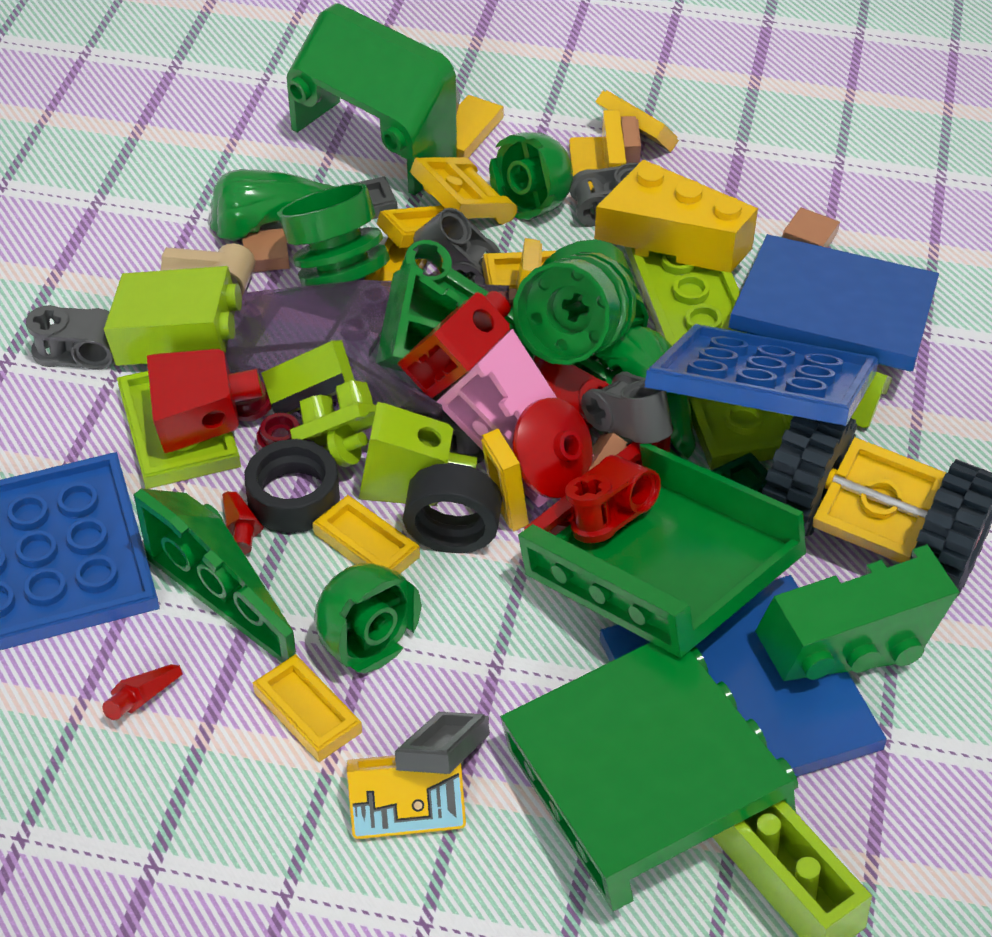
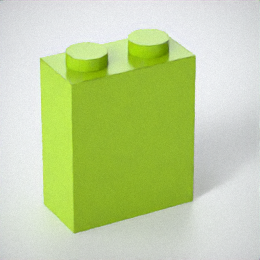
(171, 313)

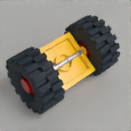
(882, 496)

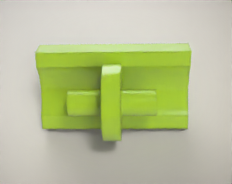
(341, 429)

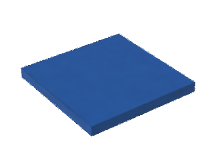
(836, 301)
(765, 373)
(69, 552)
(801, 719)

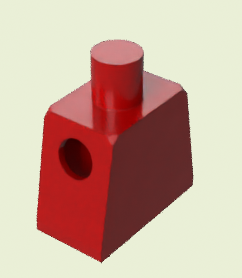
(457, 342)
(196, 396)

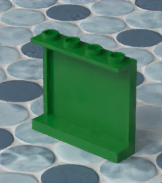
(679, 563)
(644, 763)

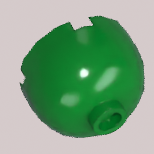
(531, 173)
(366, 615)

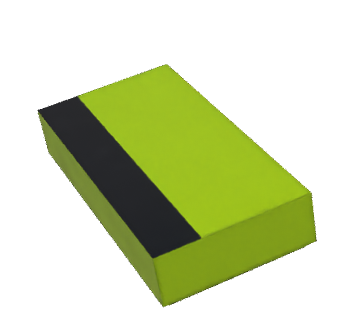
(307, 376)

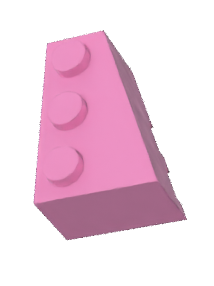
(497, 394)

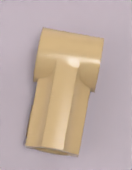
(235, 256)

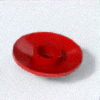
(551, 446)

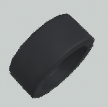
(287, 458)
(458, 485)

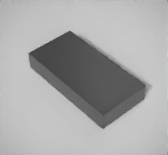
(442, 742)

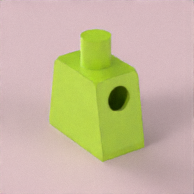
(399, 448)

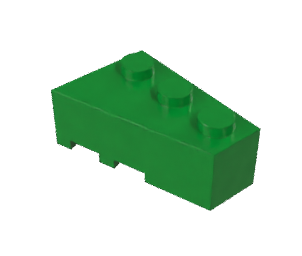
(412, 312)
(858, 622)

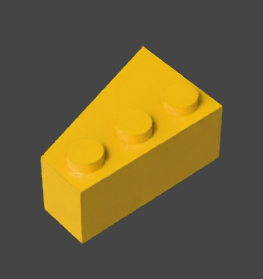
(677, 218)

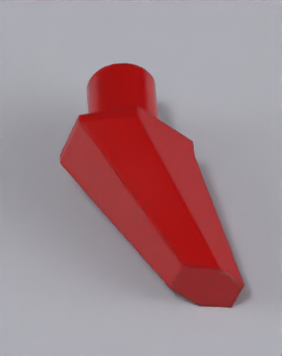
(240, 521)
(137, 690)

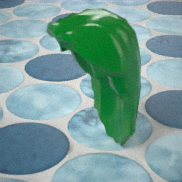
(252, 198)
(635, 355)

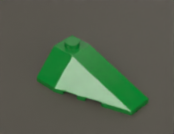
(203, 557)

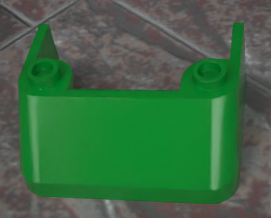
(382, 74)

